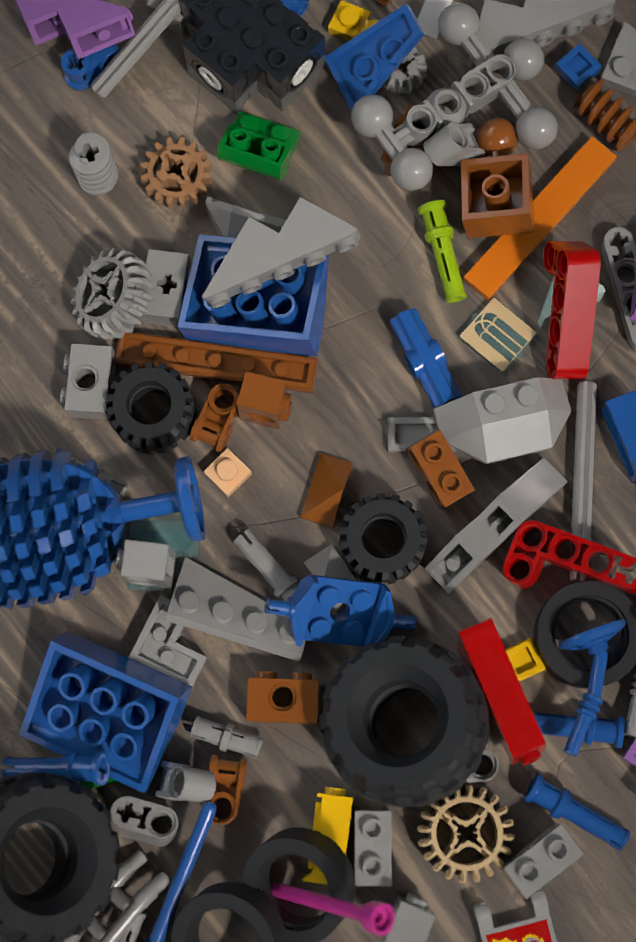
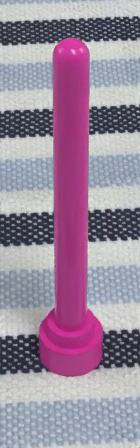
(374, 916)

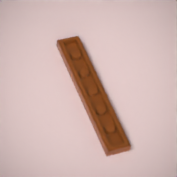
(216, 360)

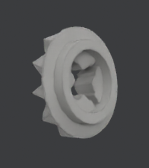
(416, 74)

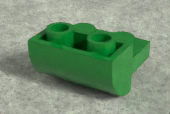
(258, 146)

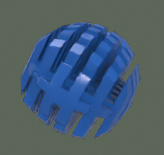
(68, 524)

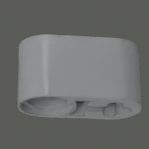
(133, 828)

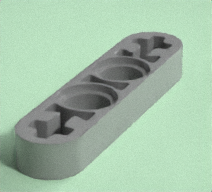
(622, 290)

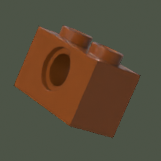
(264, 401)
(261, 704)

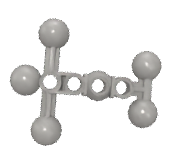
(521, 61)

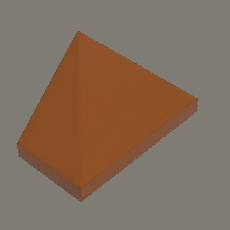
(326, 490)

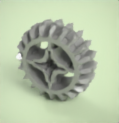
(112, 294)

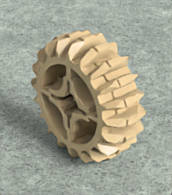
(489, 853)

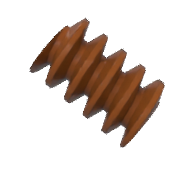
(607, 114)

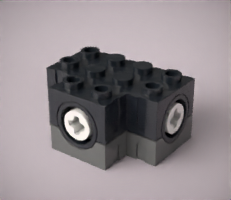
(250, 50)

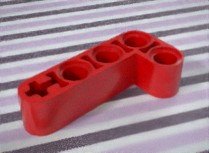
(573, 307)
(579, 563)

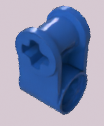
(89, 66)

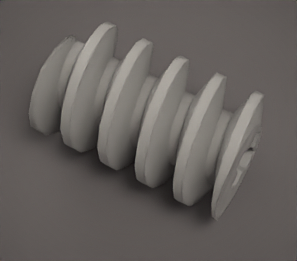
(93, 164)

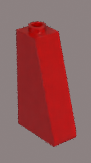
(506, 701)

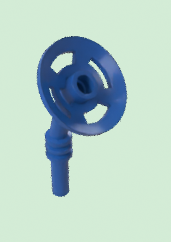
(596, 644)

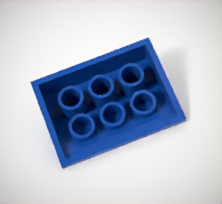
(276, 318)
(104, 704)

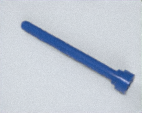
(183, 873)

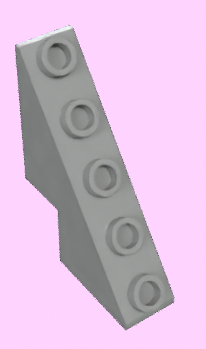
(538, 21)
(266, 254)
(495, 524)

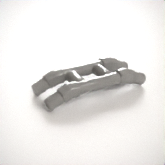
(129, 908)

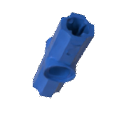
(424, 358)

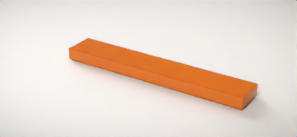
(548, 210)

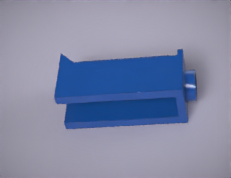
(621, 422)

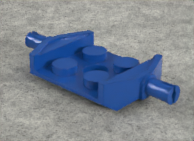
(366, 618)

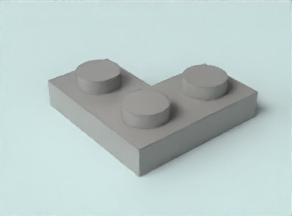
(159, 647)

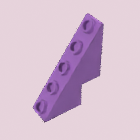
(87, 23)

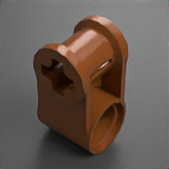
(215, 419)
(228, 785)

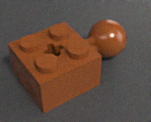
(497, 187)

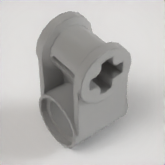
(452, 145)
(186, 783)

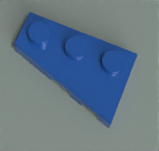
(374, 54)

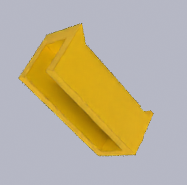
(333, 820)

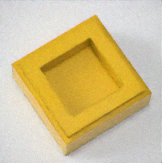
(525, 659)

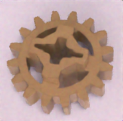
(182, 160)

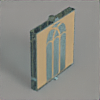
(498, 335)

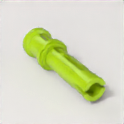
(439, 236)

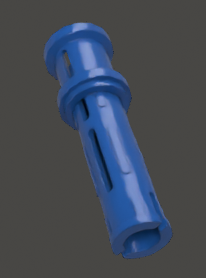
(599, 730)
(72, 765)
(561, 804)

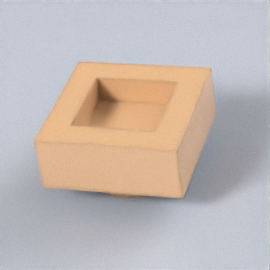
(228, 472)

